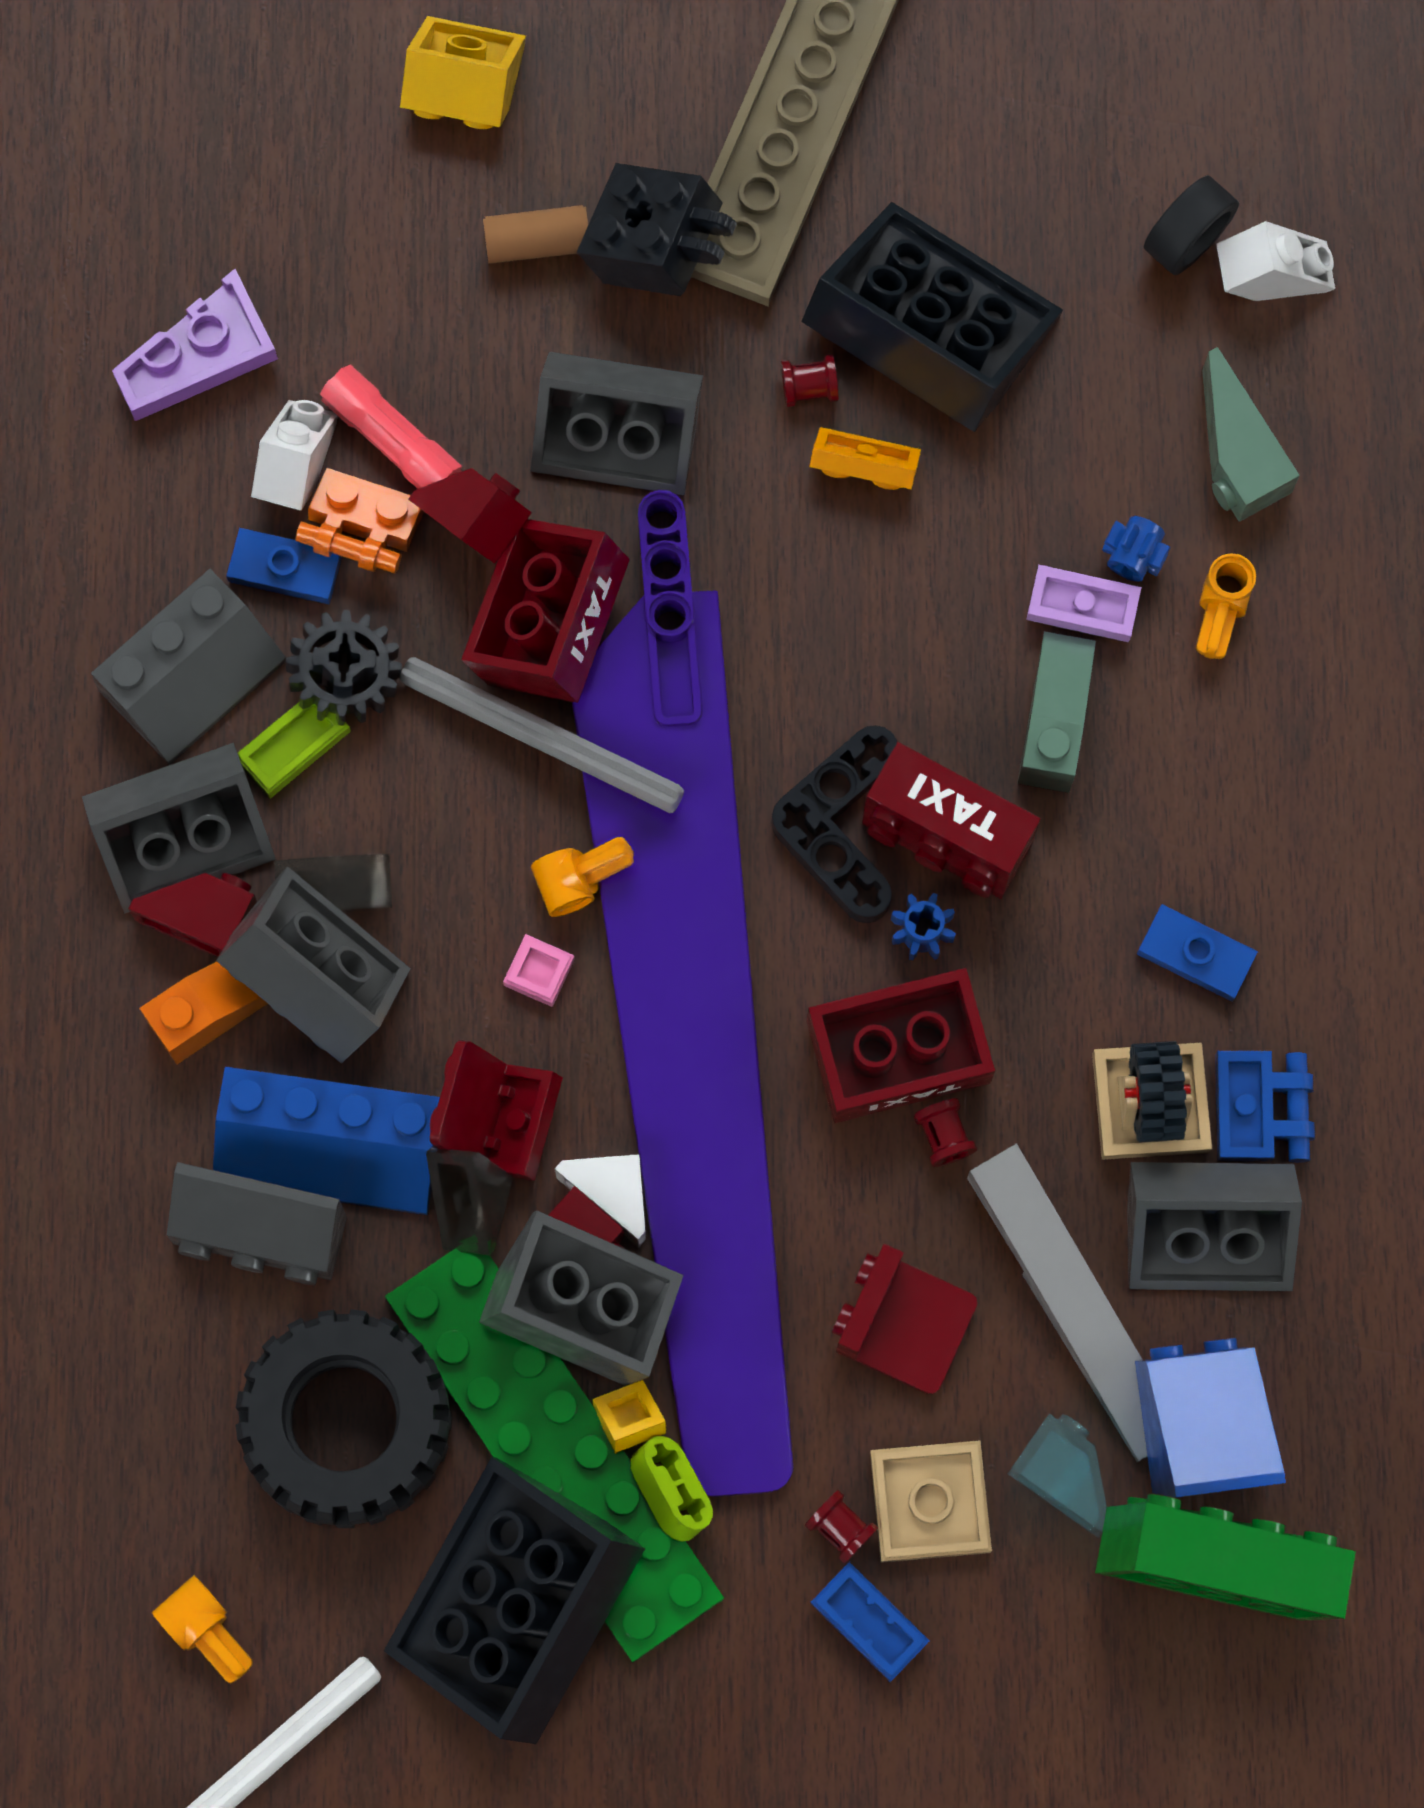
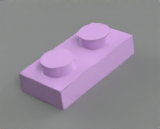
(1083, 603)

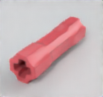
(364, 408)

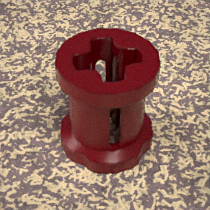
(809, 380)
(945, 1132)
(841, 1526)

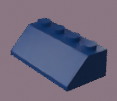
(326, 1138)

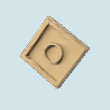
(930, 1501)

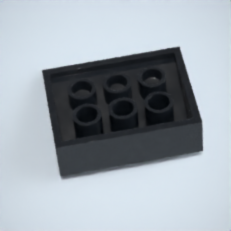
(930, 315)
(513, 1602)

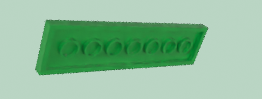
(547, 1428)

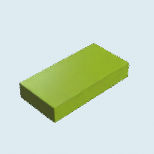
(290, 747)

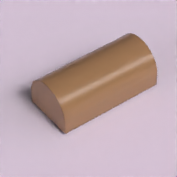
(534, 234)

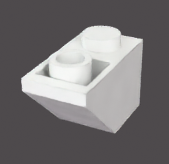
(1275, 263)
(293, 454)

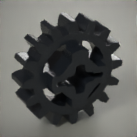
(367, 668)

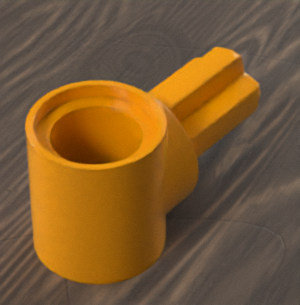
(1221, 606)
(571, 878)
(196, 1620)

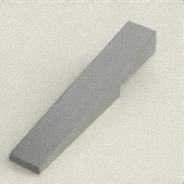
(1064, 1287)

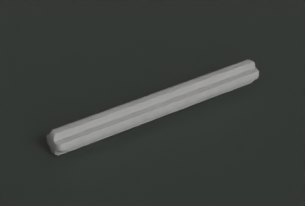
(542, 735)

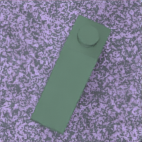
(1244, 454)
(1057, 712)

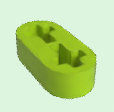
(671, 1488)

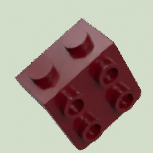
(495, 1109)
(904, 1321)

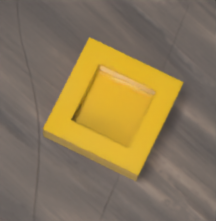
(629, 1416)

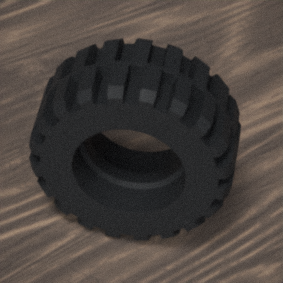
(297, 1359)

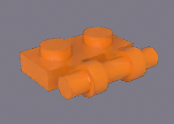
(364, 510)

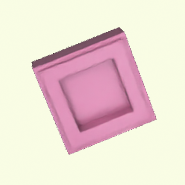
(538, 970)

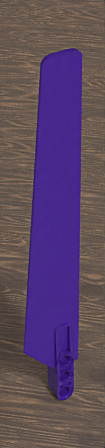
(690, 1016)

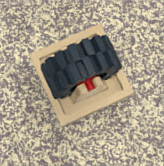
(1151, 1100)

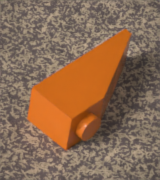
(199, 1010)

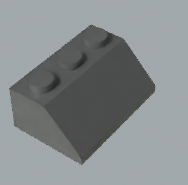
(615, 423)
(188, 666)
(178, 824)
(314, 965)
(255, 1223)
(1212, 1226)
(582, 1299)

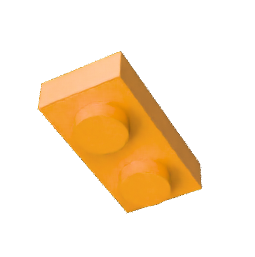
(848, 455)

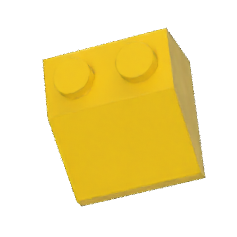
(461, 72)

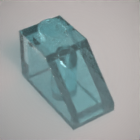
(1064, 1471)

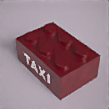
(546, 610)
(948, 822)
(900, 1045)

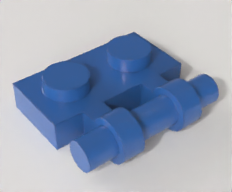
(1246, 1106)

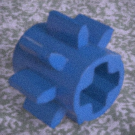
(1136, 548)
(912, 917)

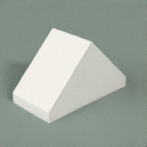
(613, 1186)

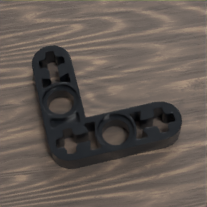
(824, 810)

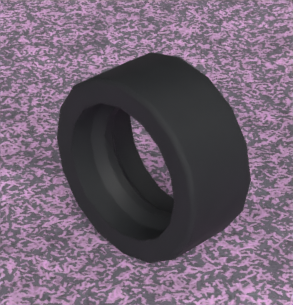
(1191, 225)

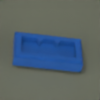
(282, 566)
(1197, 953)
(869, 1622)

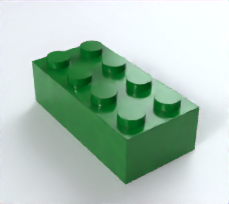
(1226, 1559)

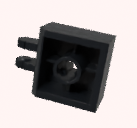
(653, 229)

